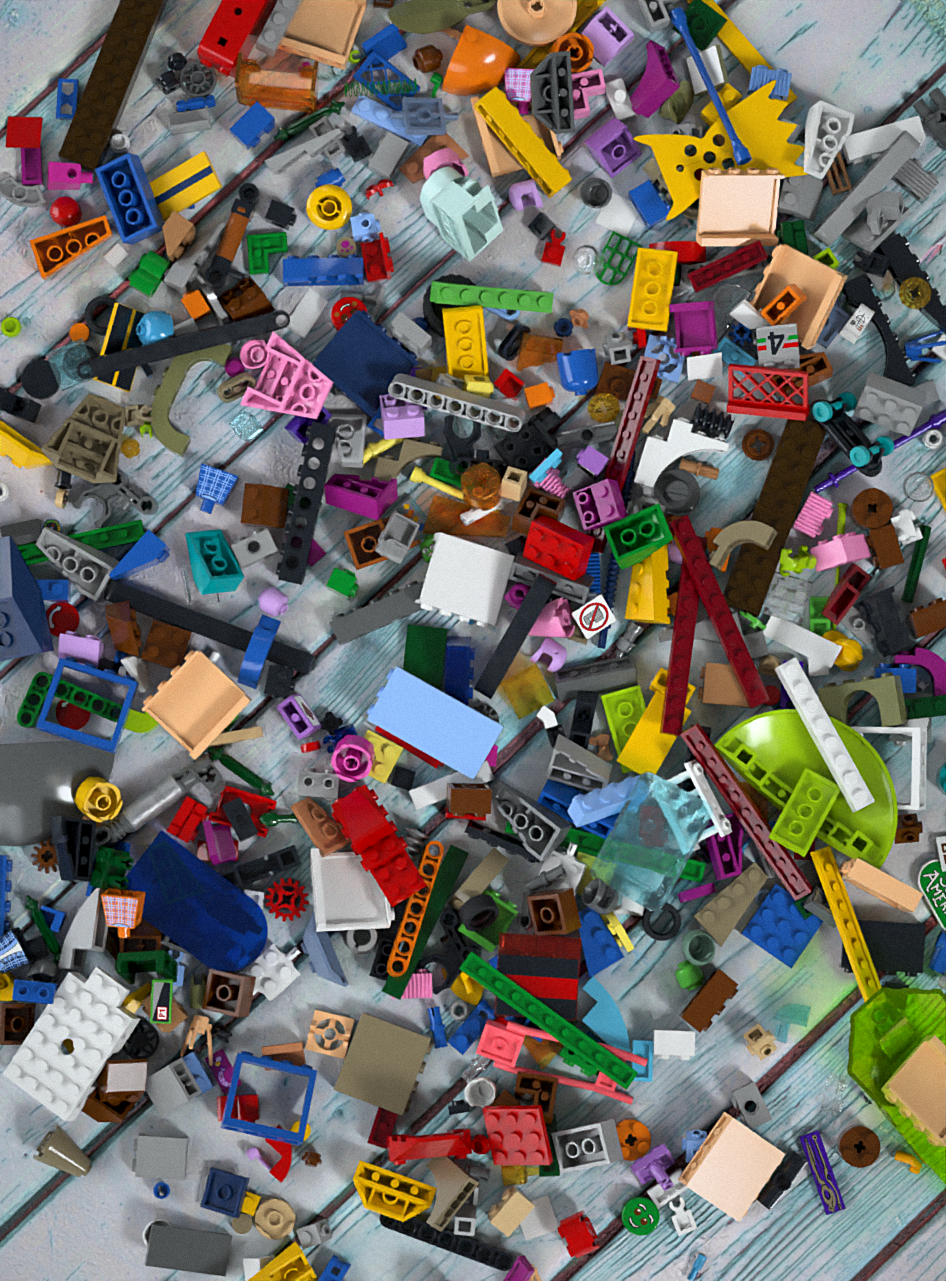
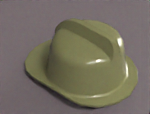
(678, 103)

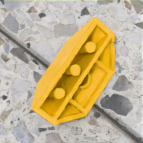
(20, 449)
(391, 1192)

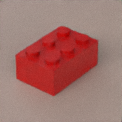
(558, 547)

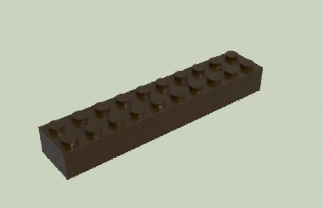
(111, 82)
(776, 508)

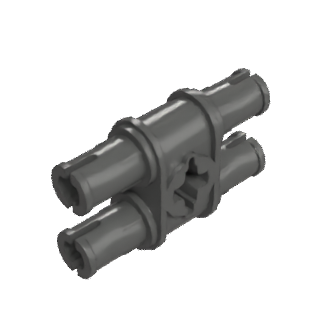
(931, 118)

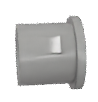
(364, 949)

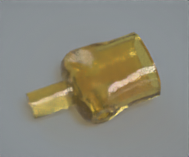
(517, 1174)

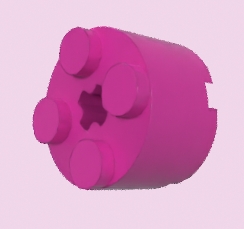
(353, 747)

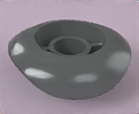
(677, 491)

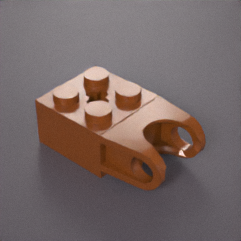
(357, 538)

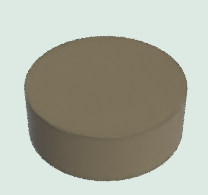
(242, 1224)

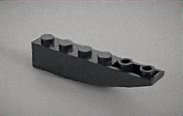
(905, 266)

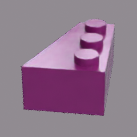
(361, 496)

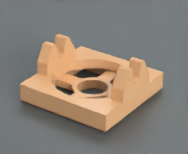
(319, 1016)

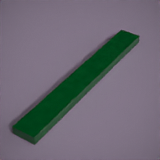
(442, 887)

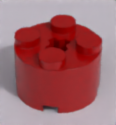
(578, 1234)

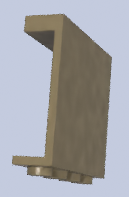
(383, 1064)

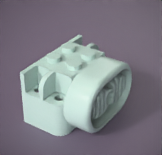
(461, 211)

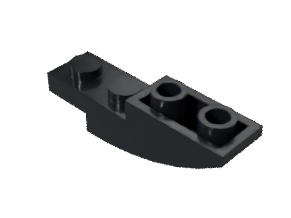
(379, 966)

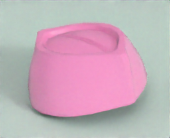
(254, 354)

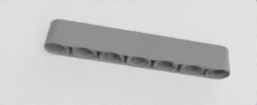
(866, 187)
(447, 404)

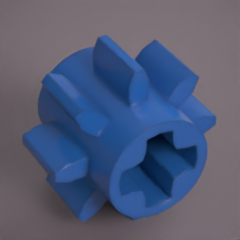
(736, 337)

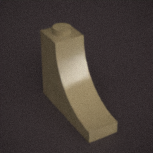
(453, 1189)

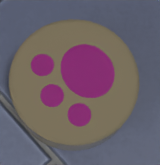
(346, 246)

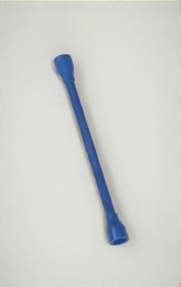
(740, 152)

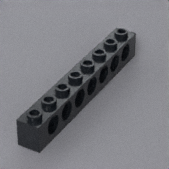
(284, 570)

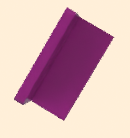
(219, 843)

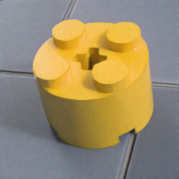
(98, 799)

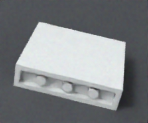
(465, 580)
(346, 894)

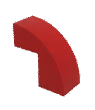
(688, 251)
(283, 1166)

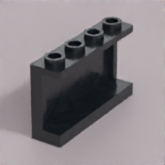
(892, 947)

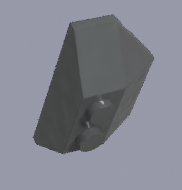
(553, 93)

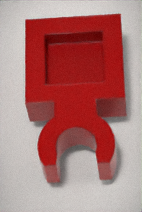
(553, 251)

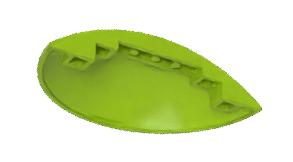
(775, 751)

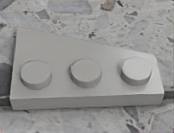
(862, 236)
(350, 438)

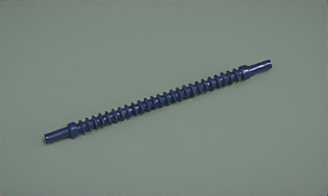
(609, 594)

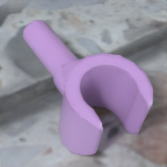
(253, 1153)

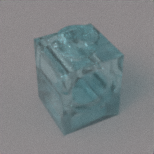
(246, 426)

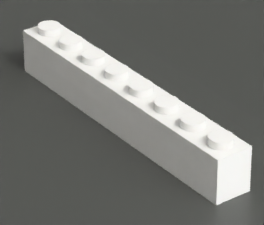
(824, 735)

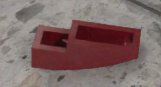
(845, 593)

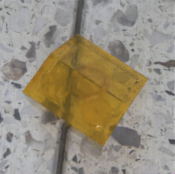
(527, 691)

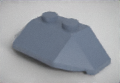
(322, 954)

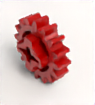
(292, 907)

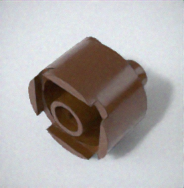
(873, 520)
(866, 1155)

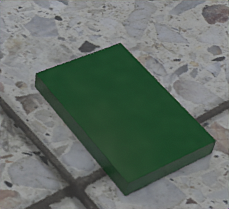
(425, 653)

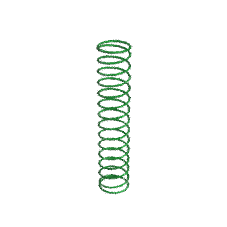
(346, 84)

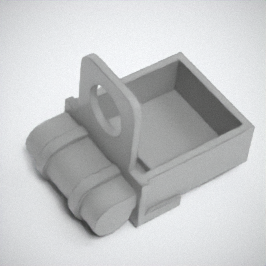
(396, 537)

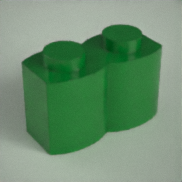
(149, 274)

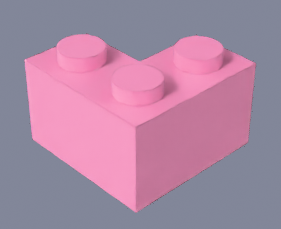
(583, 86)
(840, 551)

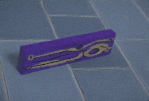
(822, 1172)

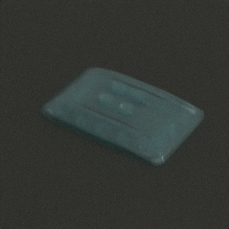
(651, 841)

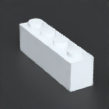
(875, 141)

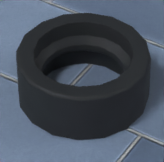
(90, 309)
(475, 905)
(666, 936)

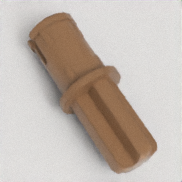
(699, 469)

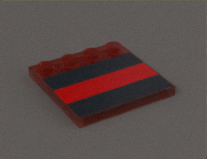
(542, 967)

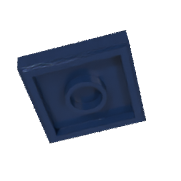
(224, 1192)

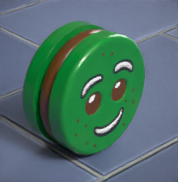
(640, 1215)

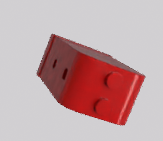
(233, 31)

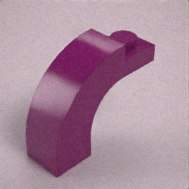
(930, 662)

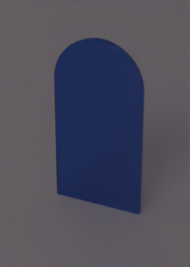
(198, 906)

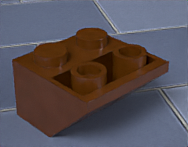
(245, 300)
(929, 619)
(123, 627)
(142, 938)

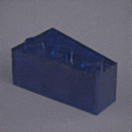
(458, 669)

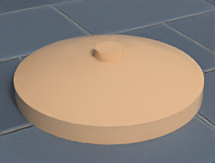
(536, 21)

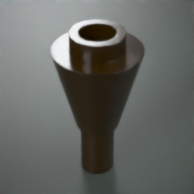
(112, 944)

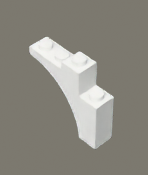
(681, 442)

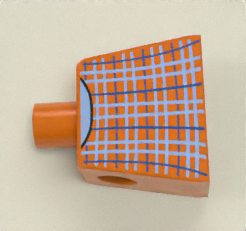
(123, 909)

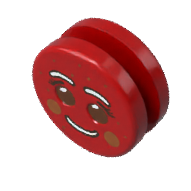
(344, 309)

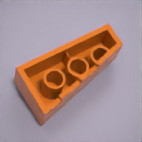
(67, 245)

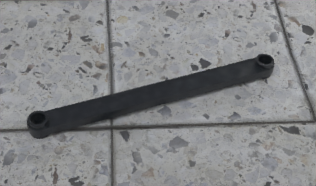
(183, 344)

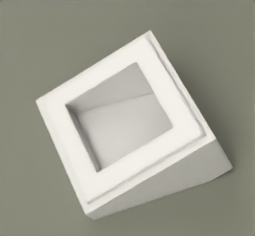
(816, 668)

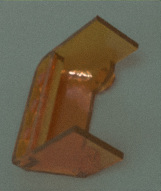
(277, 88)

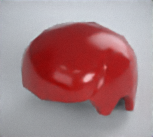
(66, 212)

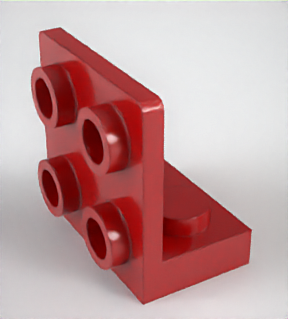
(376, 262)

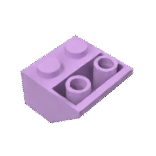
(608, 36)
(400, 418)
(82, 649)

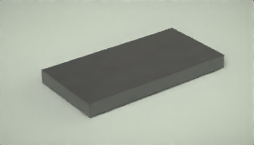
(188, 1250)

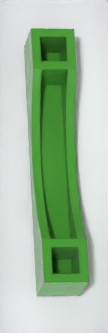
(491, 297)

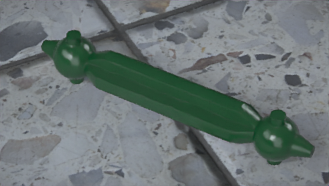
(304, 123)
(241, 771)
(44, 928)

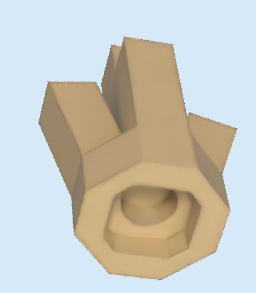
(659, 408)

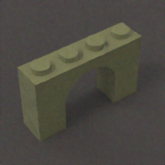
(886, 690)

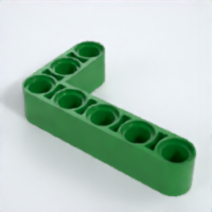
(69, 696)

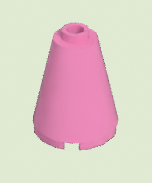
(554, 620)

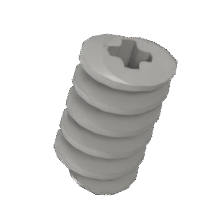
(413, 840)

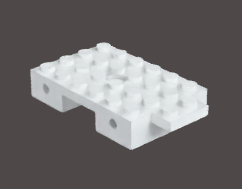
(98, 1025)

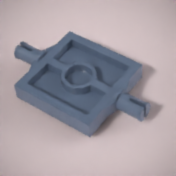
(423, 116)
(834, 324)

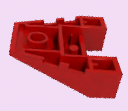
(407, 1147)

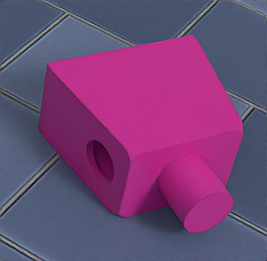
(59, 178)

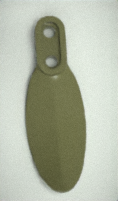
(434, 15)

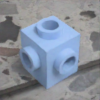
(365, 227)
(692, 1143)

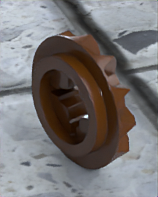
(763, 437)

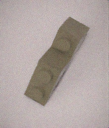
(411, 451)

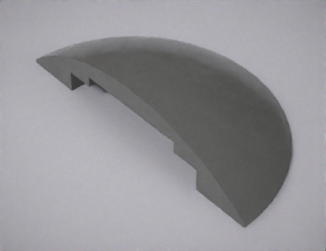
(42, 783)

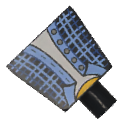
(14, 951)

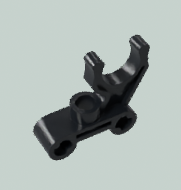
(464, 452)
(456, 950)

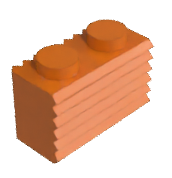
(783, 305)

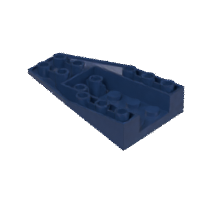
(22, 608)

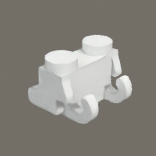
(905, 527)

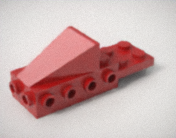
(377, 844)

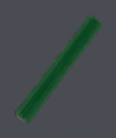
(916, 565)

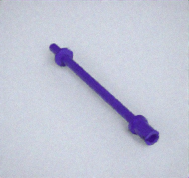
(935, 421)

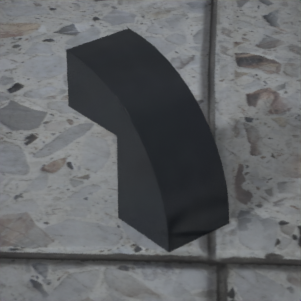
(18, 406)
(583, 718)

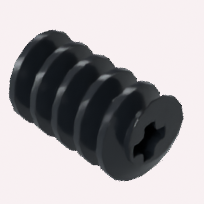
(713, 421)

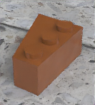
(817, 366)

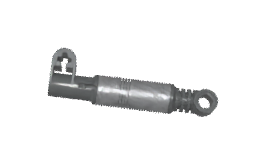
(160, 796)

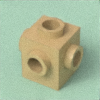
(760, 1042)

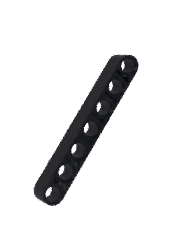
(515, 635)
(454, 1246)

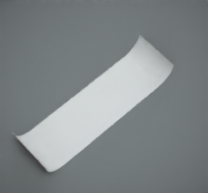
(306, 313)
(802, 641)

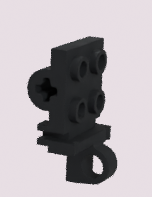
(531, 443)

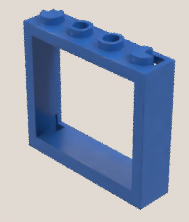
(80, 737)
(262, 1130)

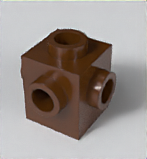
(908, 829)

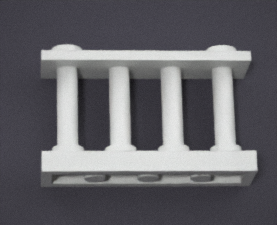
(695, 771)

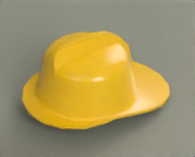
(851, 653)

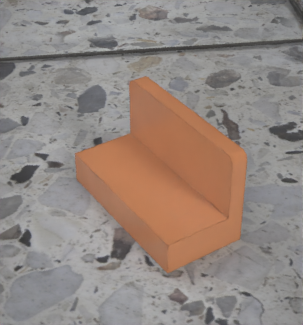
(290, 1051)

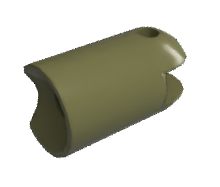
(197, 992)

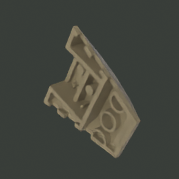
(89, 441)

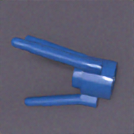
(913, 348)

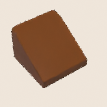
(702, 392)

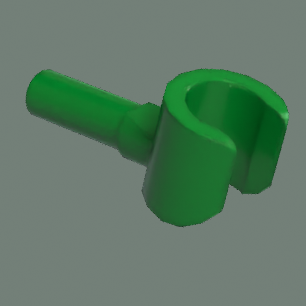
(437, 79)

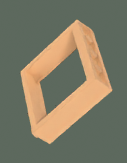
(880, 885)

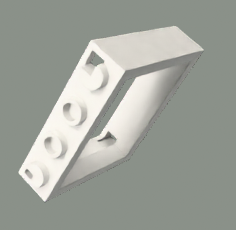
(919, 755)

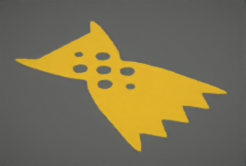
(757, 128)

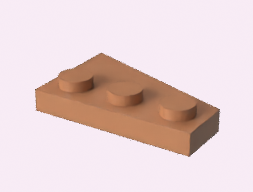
(413, 167)
(319, 827)

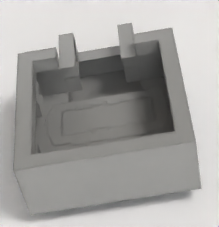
(410, 334)

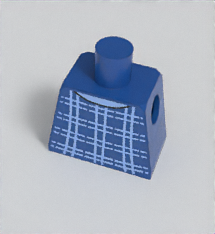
(214, 487)

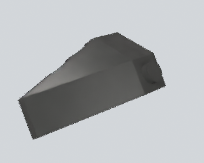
(535, 824)

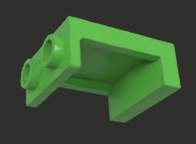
(489, 936)

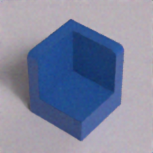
(54, 917)

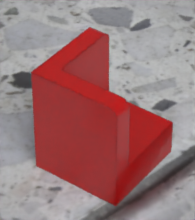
(508, 384)

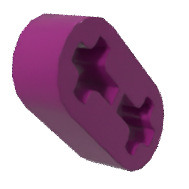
(696, 892)

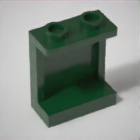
(148, 961)

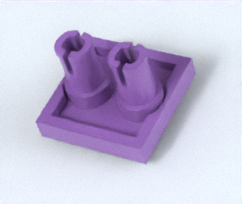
(654, 1166)

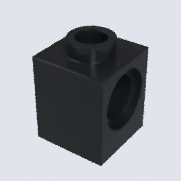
(281, 215)

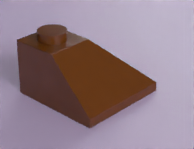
(106, 1111)

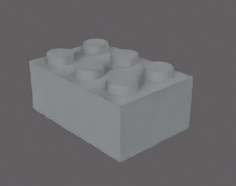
(890, 404)
(587, 1146)

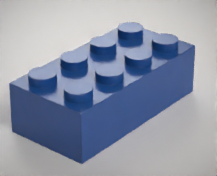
(130, 198)

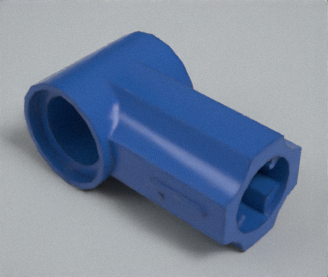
(938, 959)

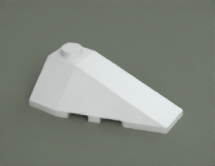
(824, 136)

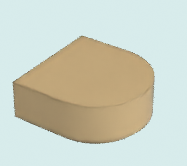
(768, 664)

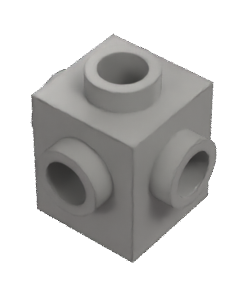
(687, 128)
(618, 347)

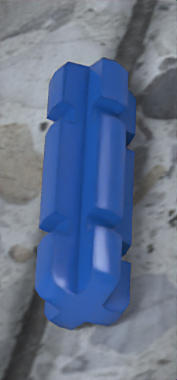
(196, 103)

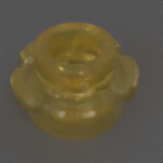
(130, 453)

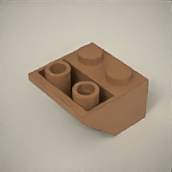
(178, 235)

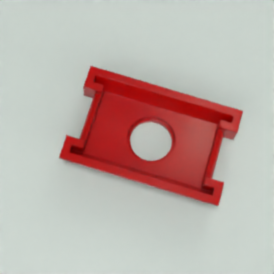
(258, 805)

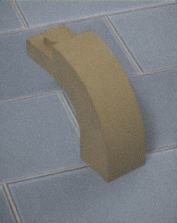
(737, 534)
(479, 879)

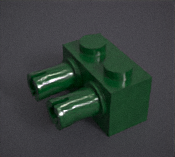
(111, 868)

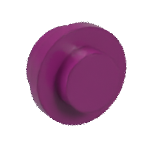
(234, 367)

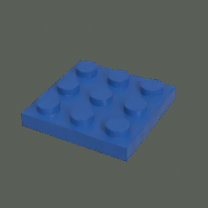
(780, 927)

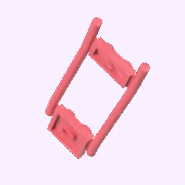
(504, 1044)

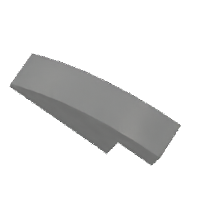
(85, 934)

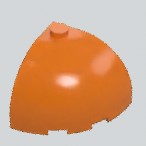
(478, 63)

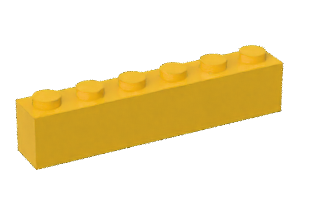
(523, 142)

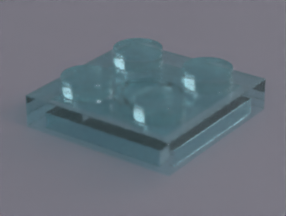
(64, 363)

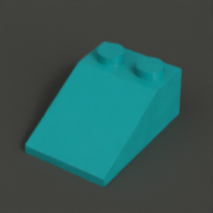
(212, 562)

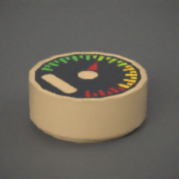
(61, 498)

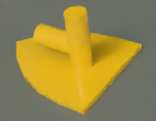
(466, 988)

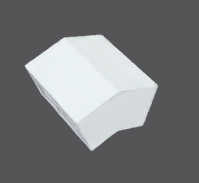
(547, 717)

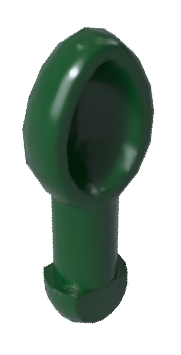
(272, 819)

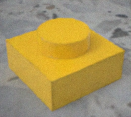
(250, 1203)

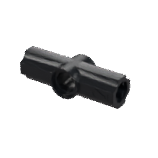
(790, 1169)

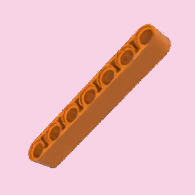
(415, 919)

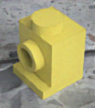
(478, 385)

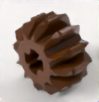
(40, 857)

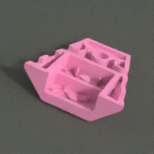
(288, 383)

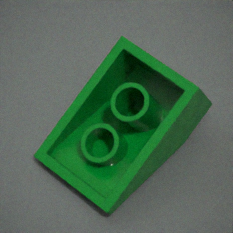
(638, 536)

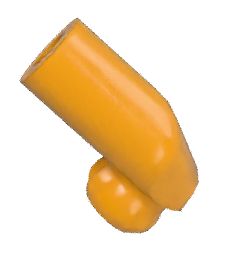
(909, 1159)

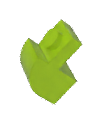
(140, 722)

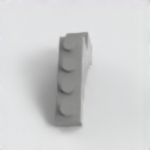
(705, 631)

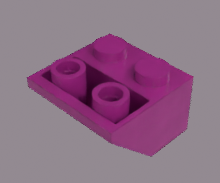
(600, 504)

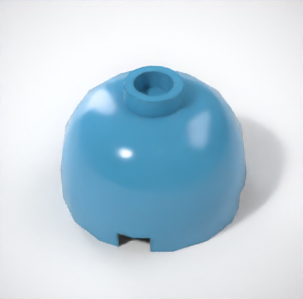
(155, 327)

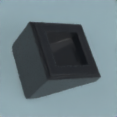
(108, 664)

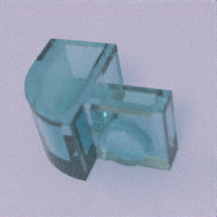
(788, 1014)

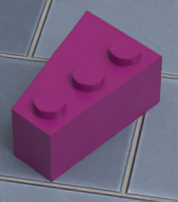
(726, 850)

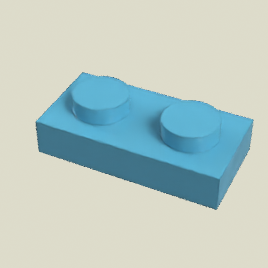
(733, 354)
(540, 473)
(644, 1049)

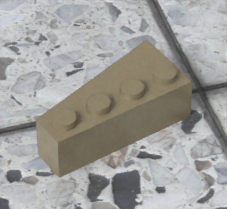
(727, 907)

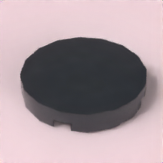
(39, 380)

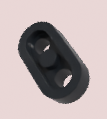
(511, 344)

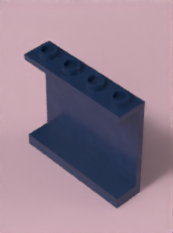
(363, 361)

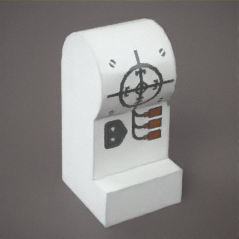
(857, 323)

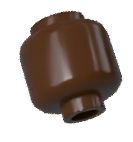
(427, 58)

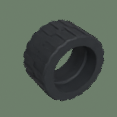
(428, 307)

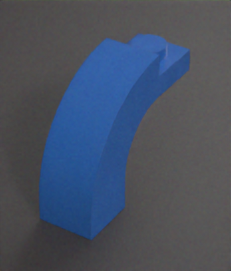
(258, 651)

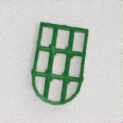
(615, 250)

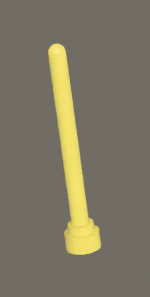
(419, 475)

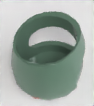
(698, 946)

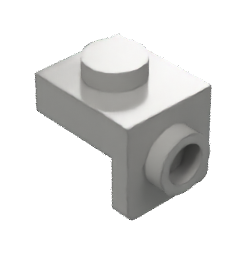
(314, 1234)

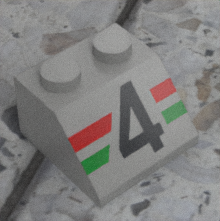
(778, 346)

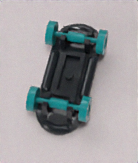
(849, 436)

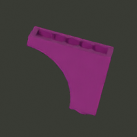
(657, 82)

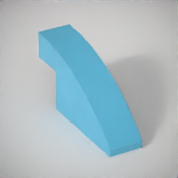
(605, 1016)

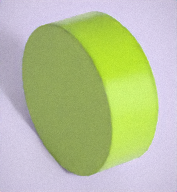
(11, 327)

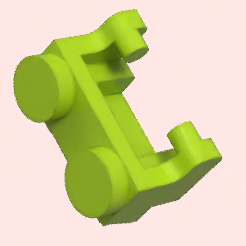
(796, 564)

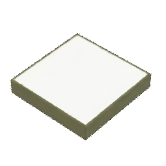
(714, 63)

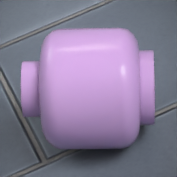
(273, 601)

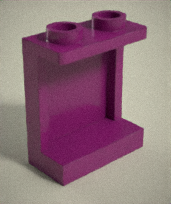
(695, 327)

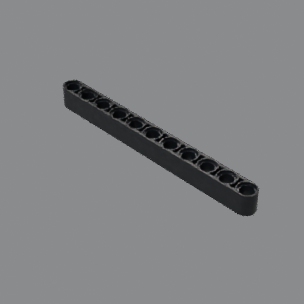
(205, 625)

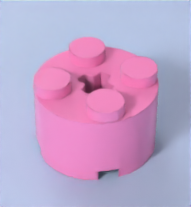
(443, 158)

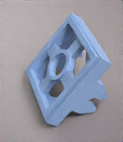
(656, 340)

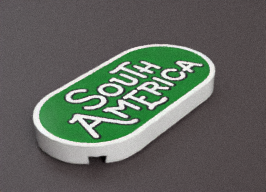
(933, 886)

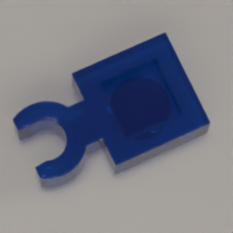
(339, 734)

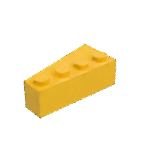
(647, 589)

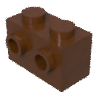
(884, 547)

